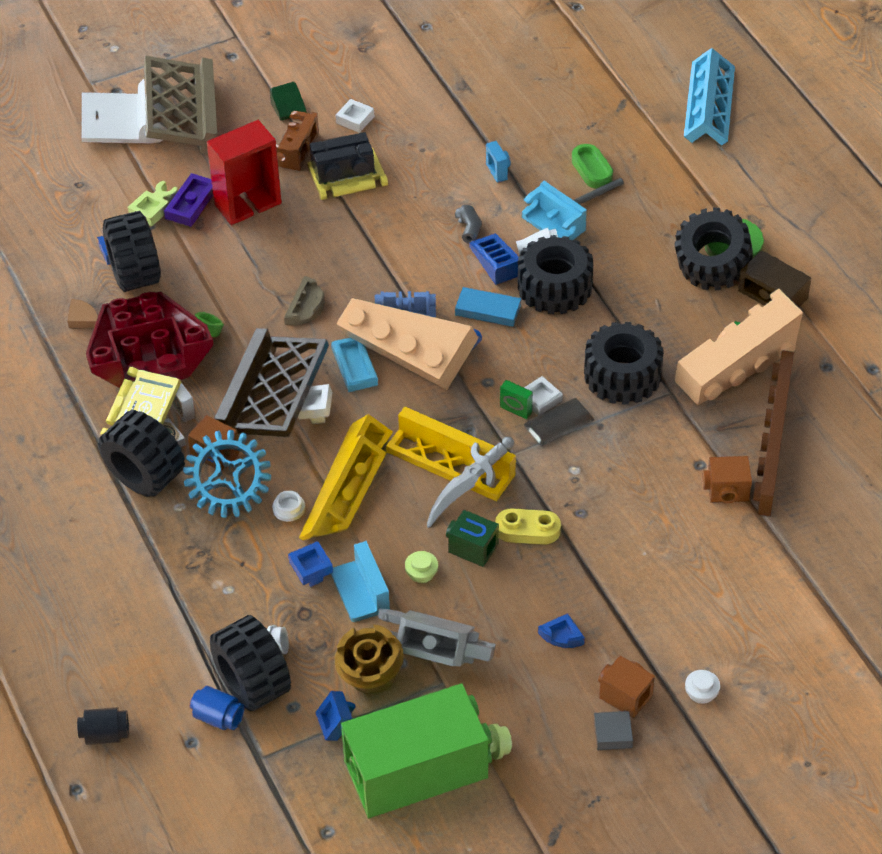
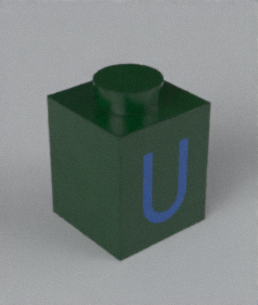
(472, 538)

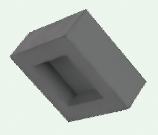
(613, 730)

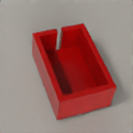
(244, 164)

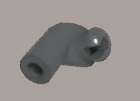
(473, 222)

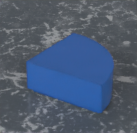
(562, 632)

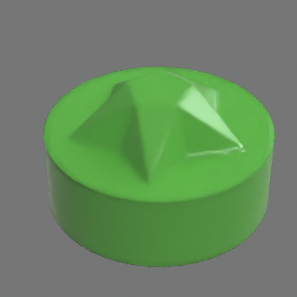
(213, 323)

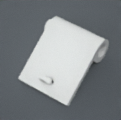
(119, 117)

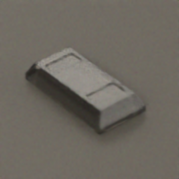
(558, 421)

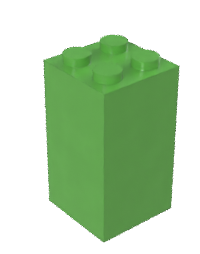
(416, 750)

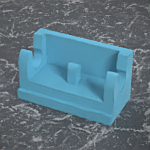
(554, 211)

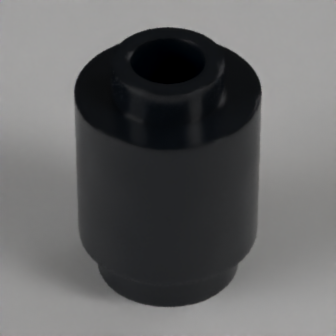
(103, 725)

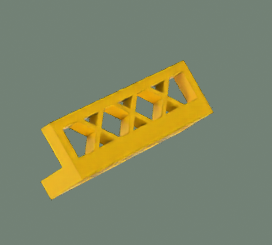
(453, 444)

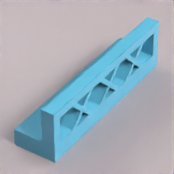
(704, 93)

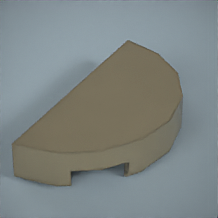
(306, 304)

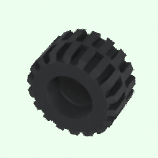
(707, 229)
(131, 251)
(555, 274)
(619, 380)
(141, 453)
(250, 662)

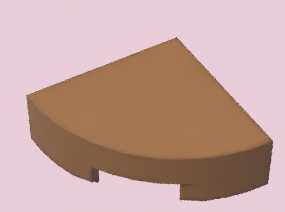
(81, 315)

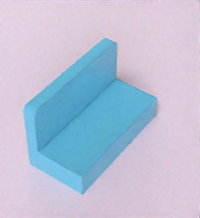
(361, 585)

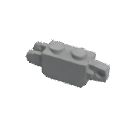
(438, 638)

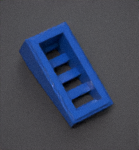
(497, 272)

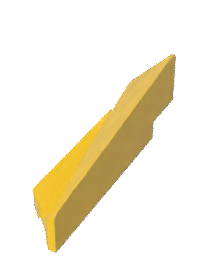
(348, 478)

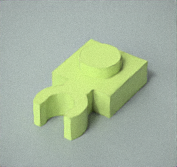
(154, 204)

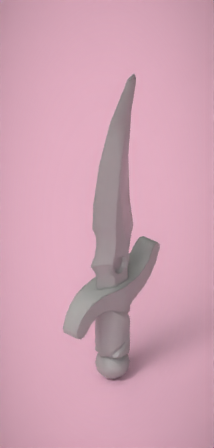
(469, 476)

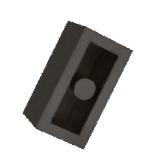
(767, 274)

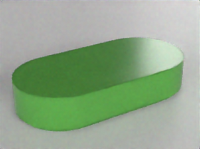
(592, 165)

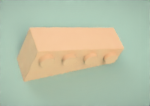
(413, 340)
(740, 350)

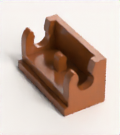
(295, 143)

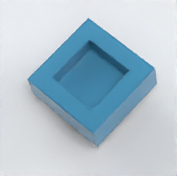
(497, 161)

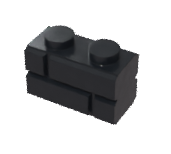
(342, 158)

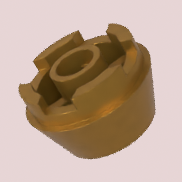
(369, 658)

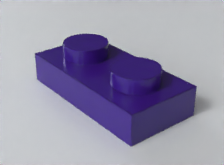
(190, 200)

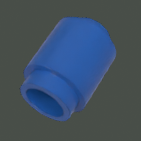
(217, 708)

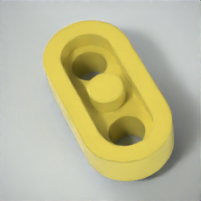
(528, 526)

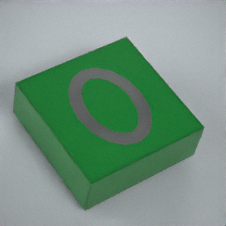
(516, 399)

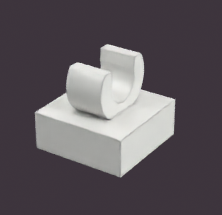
(317, 404)

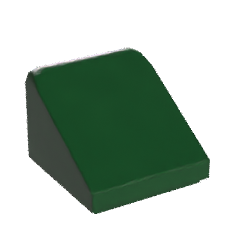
(286, 99)

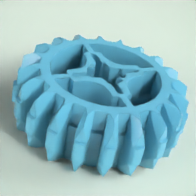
(214, 480)

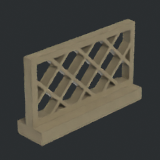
(201, 103)

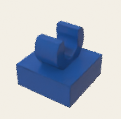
(310, 564)
(332, 713)

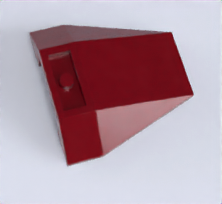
(148, 335)

